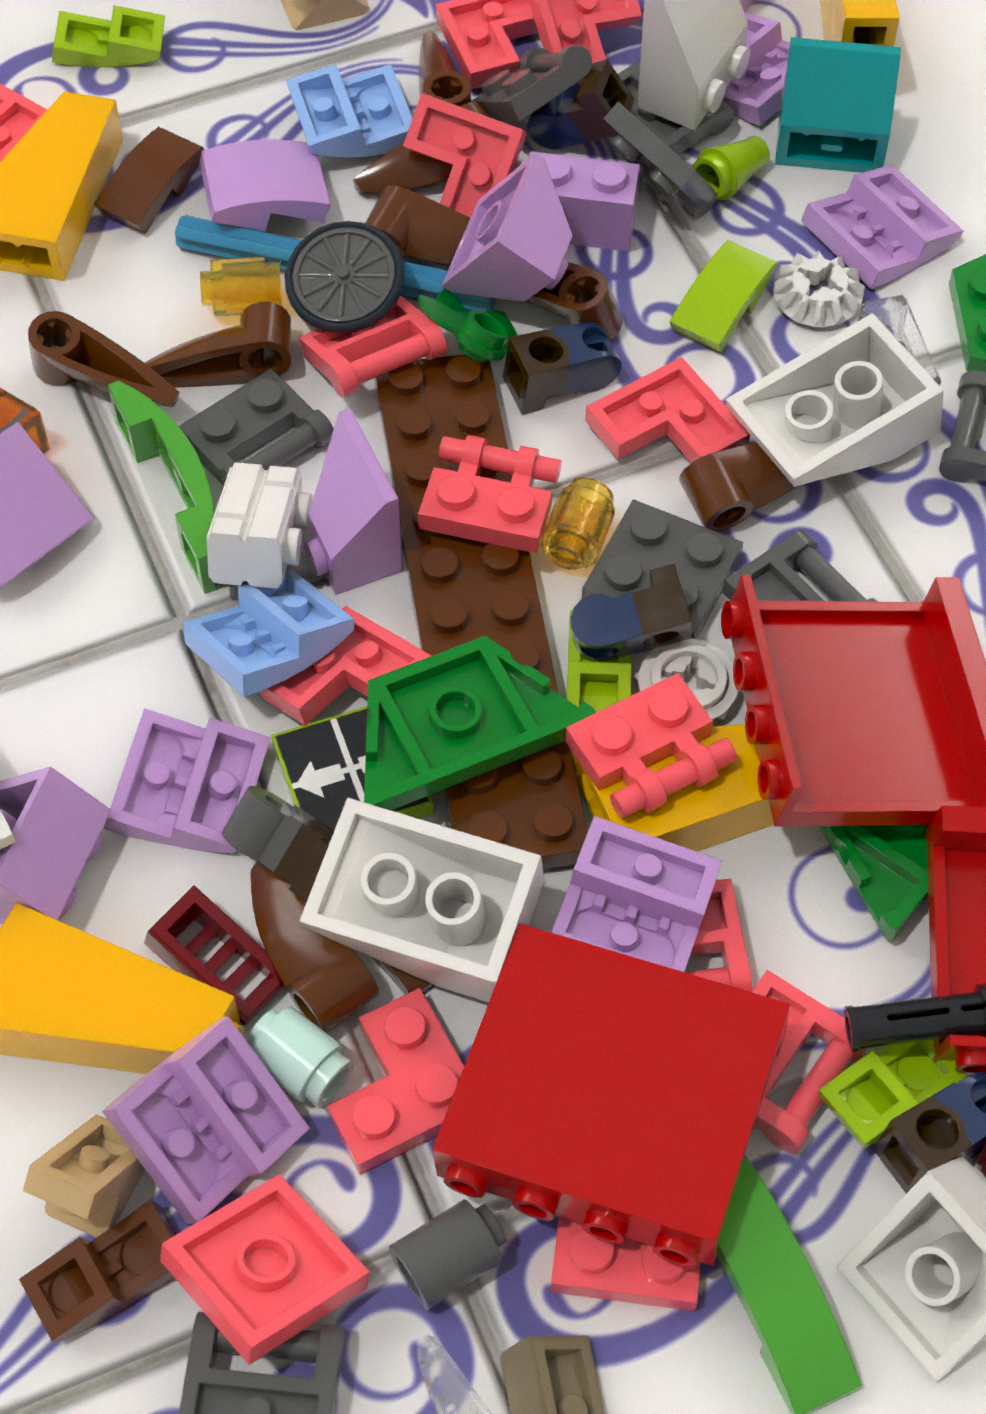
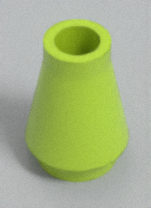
(731, 164)

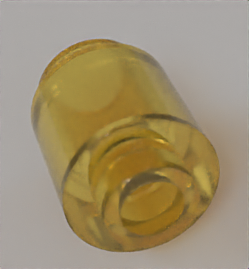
(238, 283)
(578, 524)

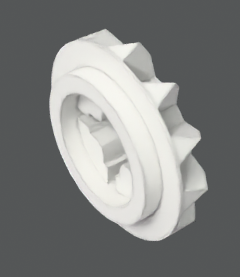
(828, 305)
(712, 667)

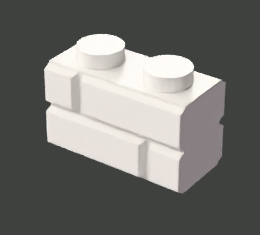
(257, 526)

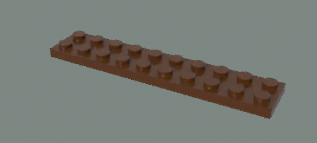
(476, 591)

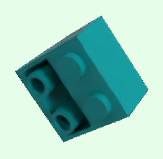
(837, 105)

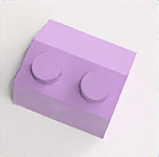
(597, 198)
(55, 836)

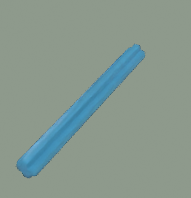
(240, 242)

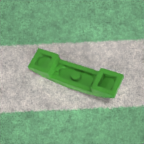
(154, 433)
(783, 1300)

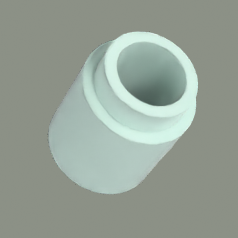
(300, 1056)

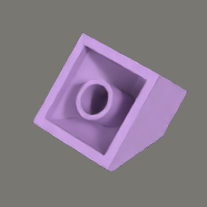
(513, 238)
(353, 513)

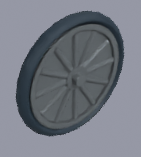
(344, 277)

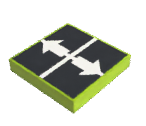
(327, 766)

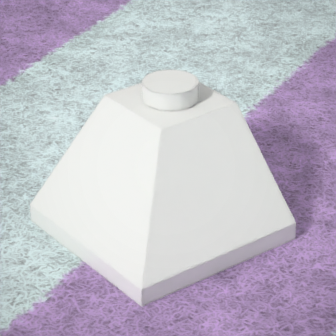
(929, 1266)

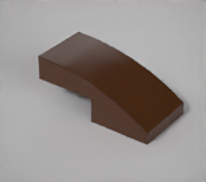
(147, 176)
(100, 1277)

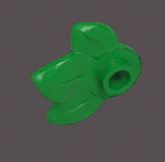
(480, 333)

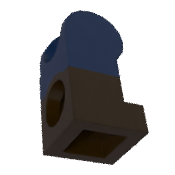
(579, 111)
(559, 363)
(634, 621)
(936, 1131)

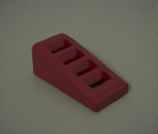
(198, 907)

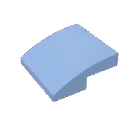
(352, 114)
(269, 633)

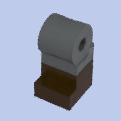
(279, 838)

